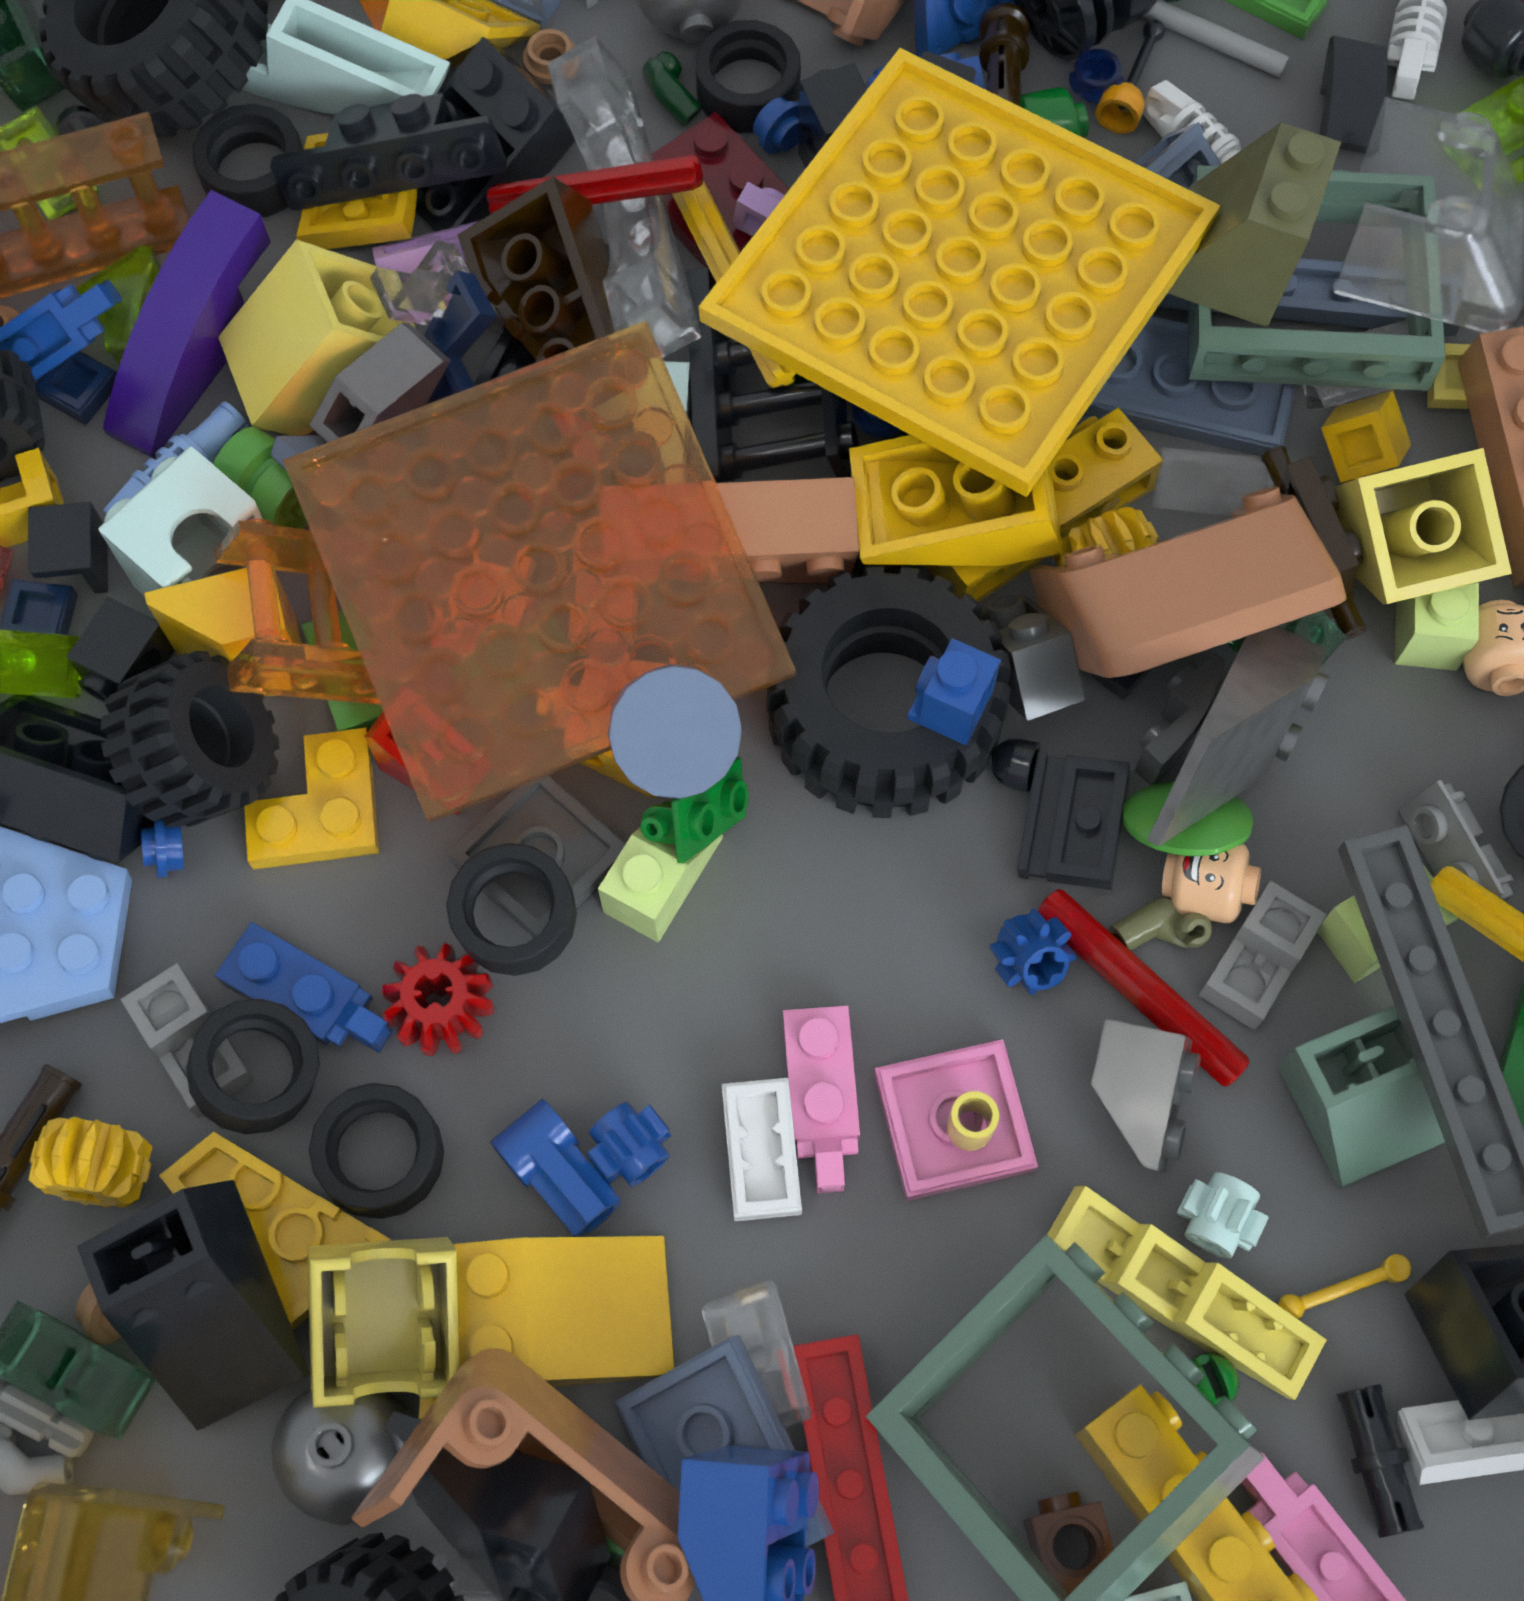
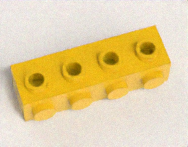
(1094, 471)
(1144, 1462)

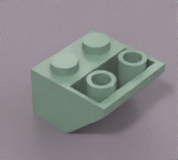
(1362, 1097)

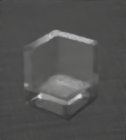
(422, 293)

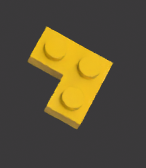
(330, 820)

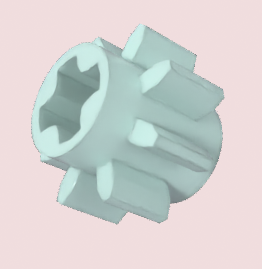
(1222, 1215)

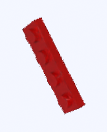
(850, 1473)

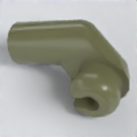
(1162, 922)

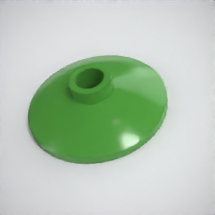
(1211, 835)

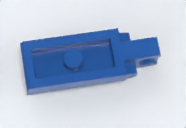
(58, 326)
(327, 1000)

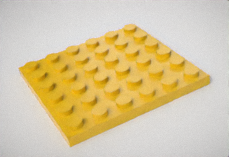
(960, 269)

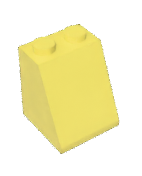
(299, 333)
(1425, 527)

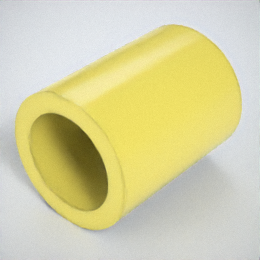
(981, 1104)

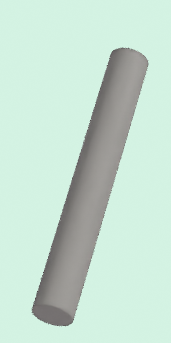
(1219, 38)

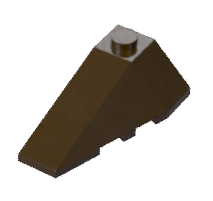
(543, 268)

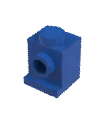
(954, 691)

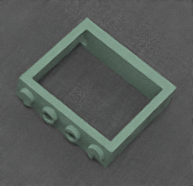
(1327, 356)
(1011, 1558)

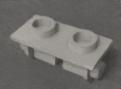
(1447, 837)

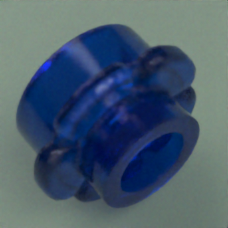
(1093, 66)

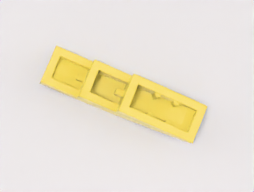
(1189, 1294)

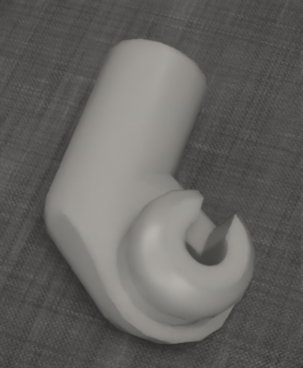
(22, 1472)

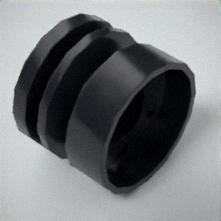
(1074, 26)

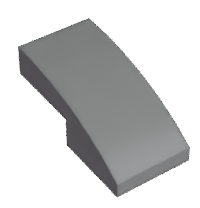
(1262, 955)
(168, 1017)

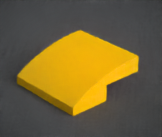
(359, 220)

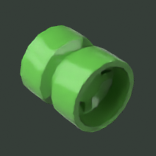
(252, 468)

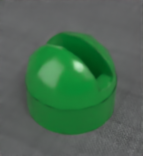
(1225, 1374)

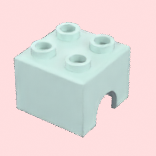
(176, 522)

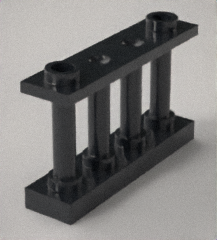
(719, 409)

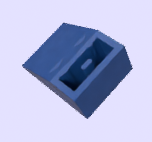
(748, 1523)

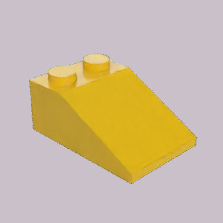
(939, 511)
(568, 1306)

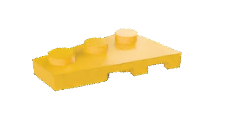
(280, 1211)

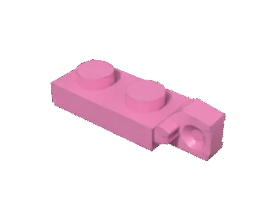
(822, 1090)
(1315, 1539)

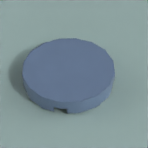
(674, 731)

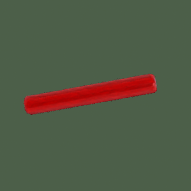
(614, 183)
(1145, 988)

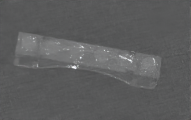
(644, 265)

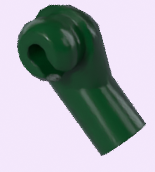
(662, 78)

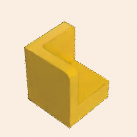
(1366, 436)
(37, 489)

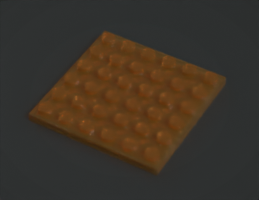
(531, 562)

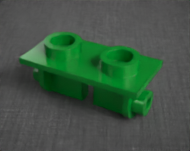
(699, 818)

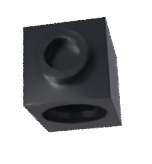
(116, 648)

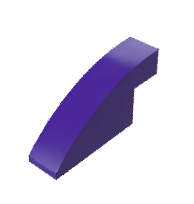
(175, 337)

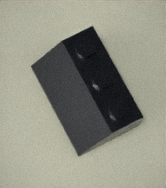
(61, 783)

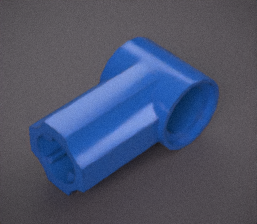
(546, 1156)

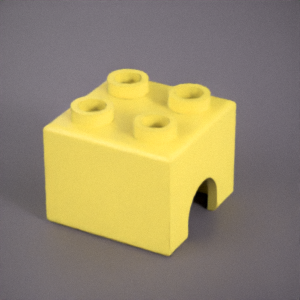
(382, 1319)

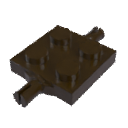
(1319, 503)

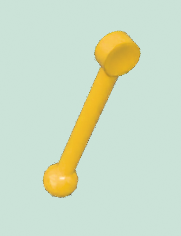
(1393, 1269)

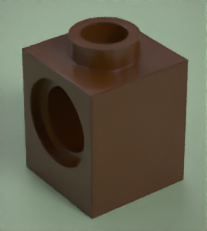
(1069, 1511)

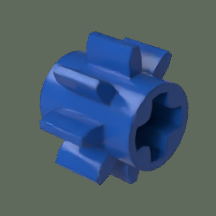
(1032, 952)
(629, 1144)

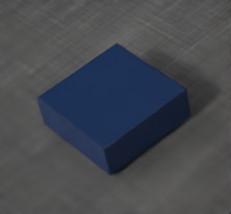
(77, 387)
(39, 607)

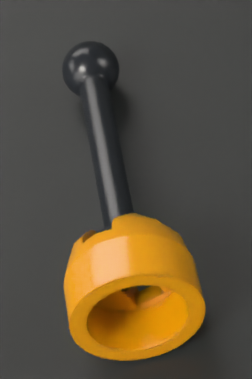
(1123, 104)

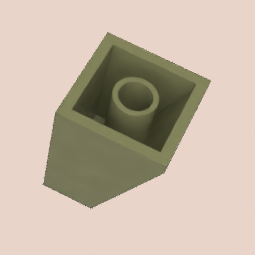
(1263, 223)

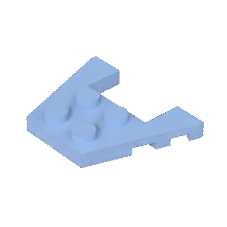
(57, 927)

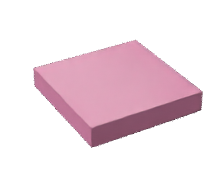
(917, 1106)

